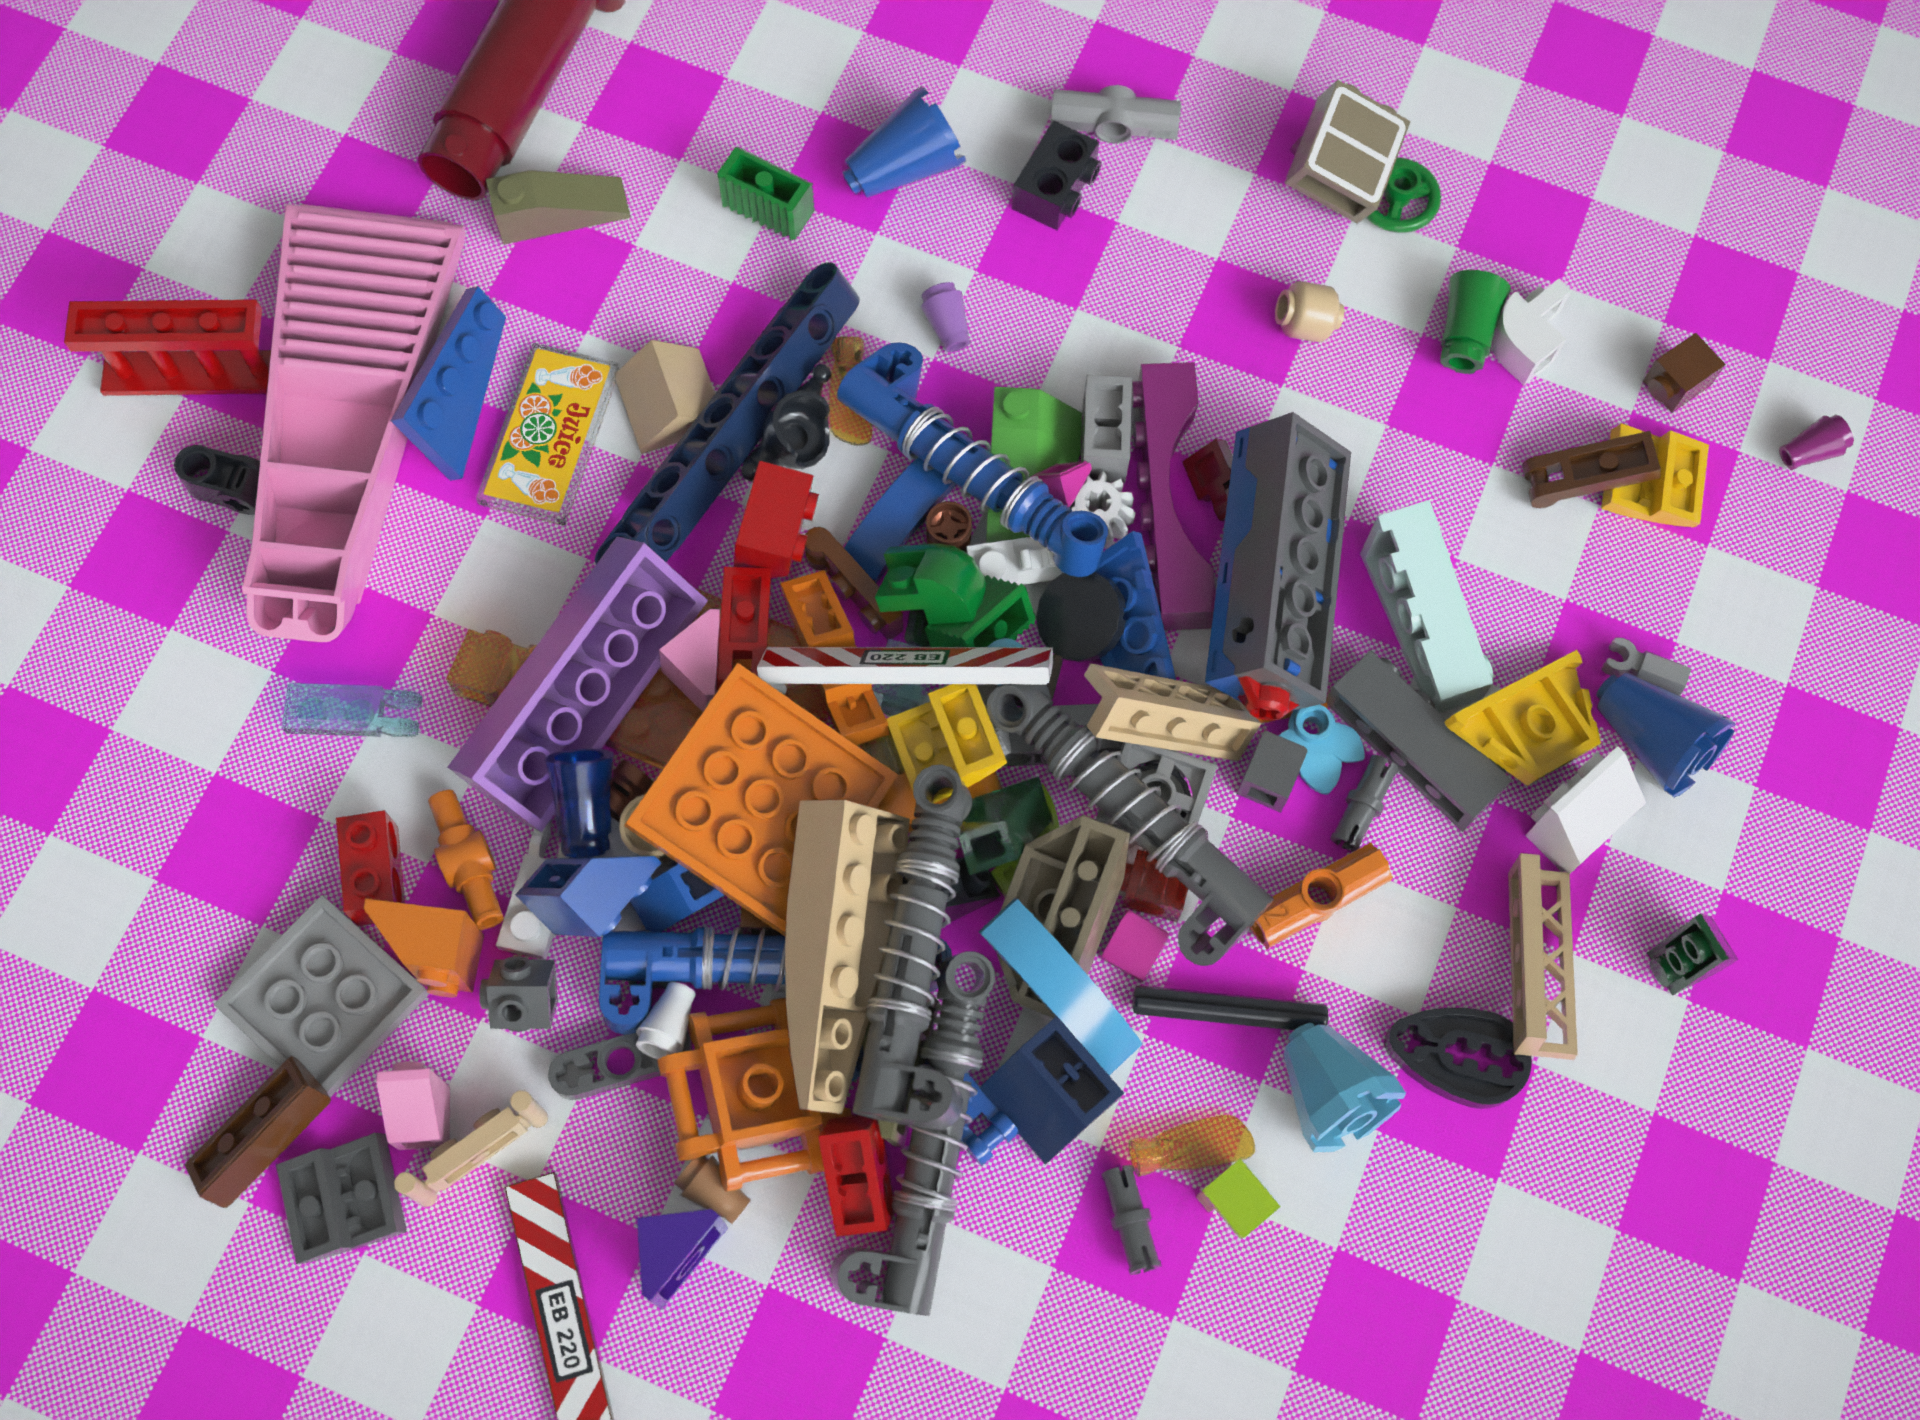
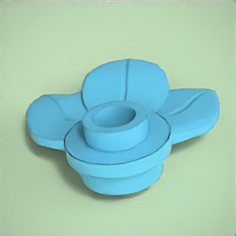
(1325, 749)

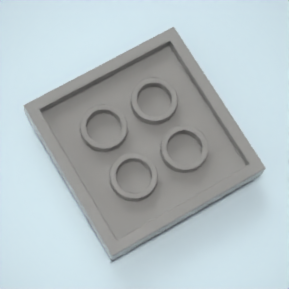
(322, 996)

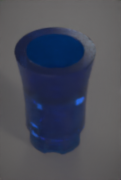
(582, 799)

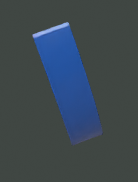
(896, 516)

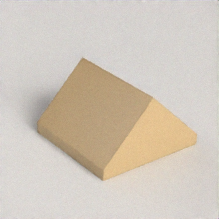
(663, 392)

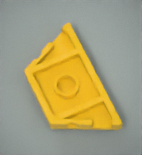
(1532, 722)

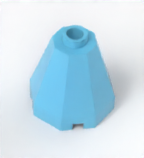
(1337, 1087)

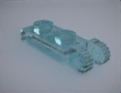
(347, 710)

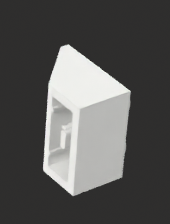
(1586, 810)

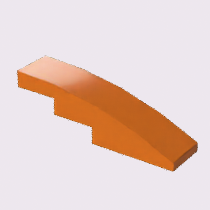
(823, 623)

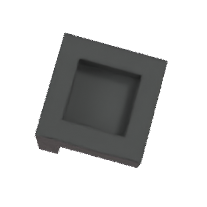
(1272, 771)

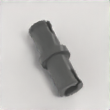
(1364, 803)
(1131, 1220)

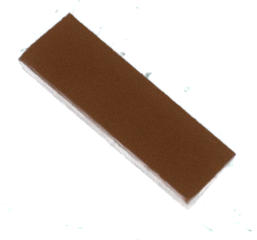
(256, 1133)

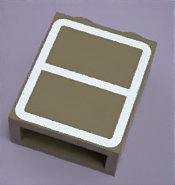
(1347, 151)

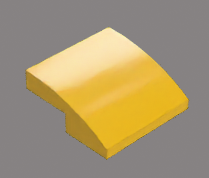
(1675, 496)
(948, 732)

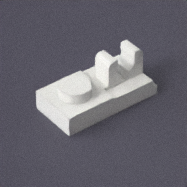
(1016, 561)

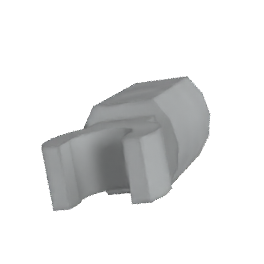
(1647, 666)

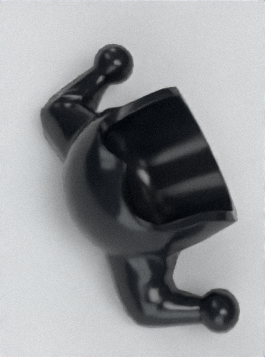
(795, 428)

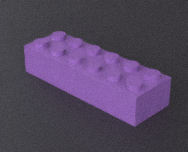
(578, 678)

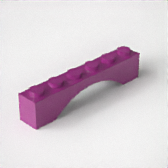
(1180, 574)

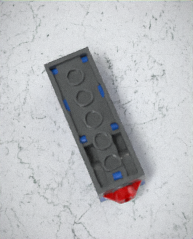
(1279, 567)

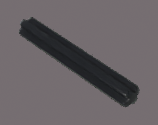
(1227, 1008)

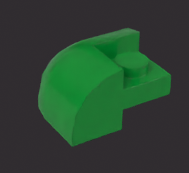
(932, 579)

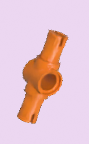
(465, 859)

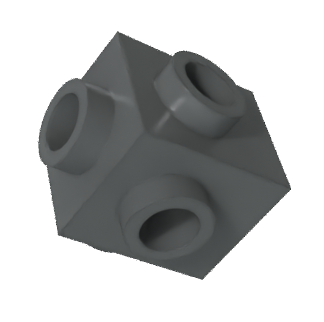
(520, 994)

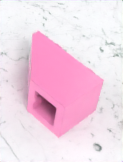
(414, 1106)

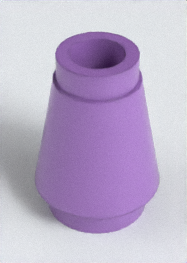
(946, 314)

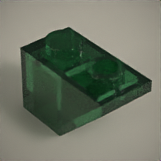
(1002, 825)

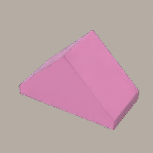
(692, 658)

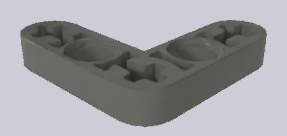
(643, 1068)

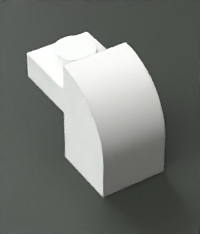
(1523, 335)

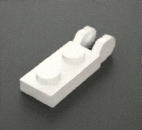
(521, 929)

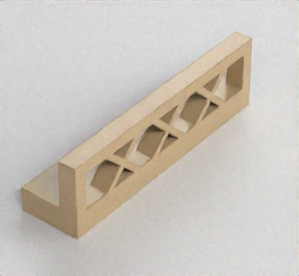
(1169, 714)
(1530, 960)

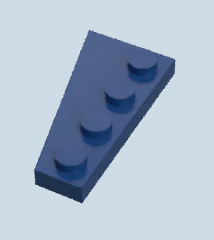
(450, 388)
(1144, 642)

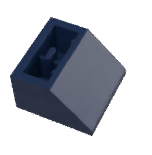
(1051, 1090)

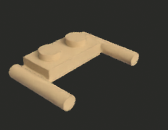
(457, 1159)

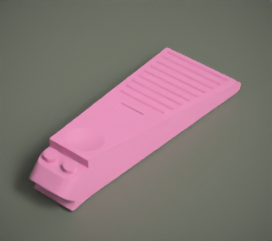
(348, 338)

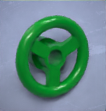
(1408, 182)

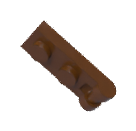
(1592, 468)
(850, 581)

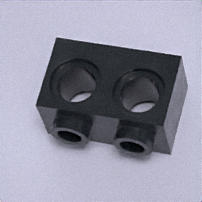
(1050, 173)

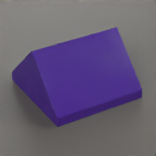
(673, 1248)

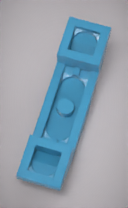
(1061, 984)

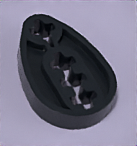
(1462, 1082)

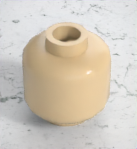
(1309, 311)

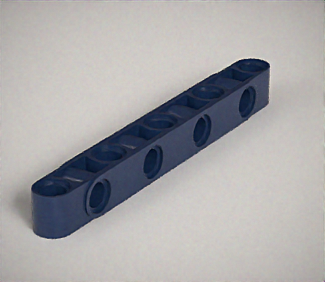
(734, 416)

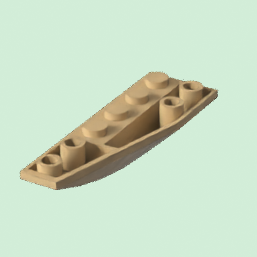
(833, 937)

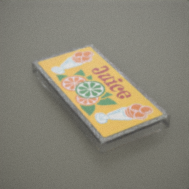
(548, 434)

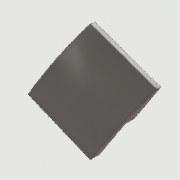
(341, 1198)

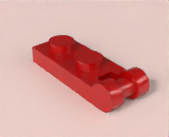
(743, 618)

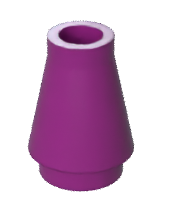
(1819, 442)

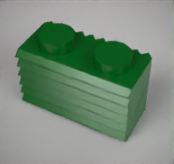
(765, 193)
(1001, 615)

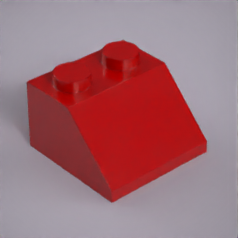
(774, 519)

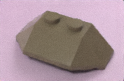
(1070, 888)

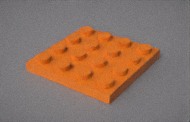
(736, 791)

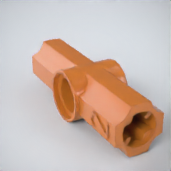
(1342, 880)

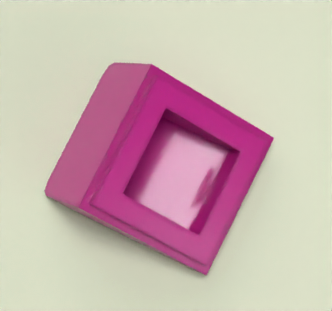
(1065, 480)
(1135, 945)

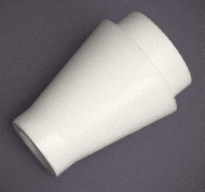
(666, 1024)

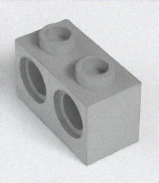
(1107, 425)

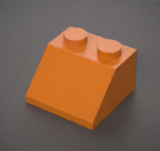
(432, 942)

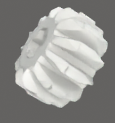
(1108, 503)

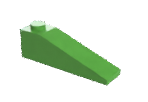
(1034, 435)

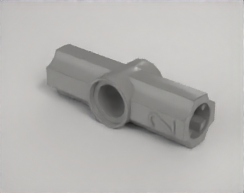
(1116, 114)

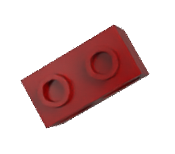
(369, 862)
(856, 1175)

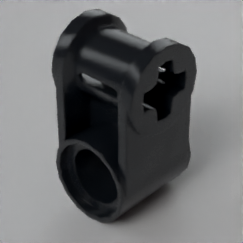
(229, 481)

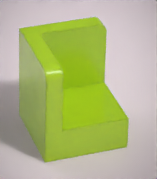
(1239, 1199)

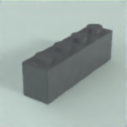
(1413, 735)

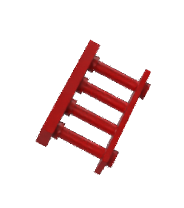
(155, 335)

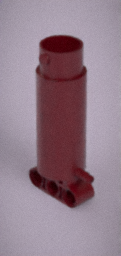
(502, 90)

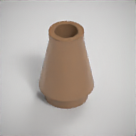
(703, 1186)

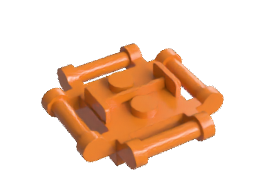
(747, 1096)

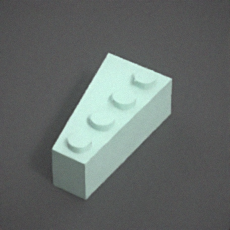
(1426, 606)

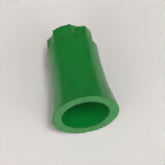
(1471, 318)

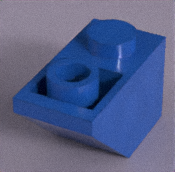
(673, 898)

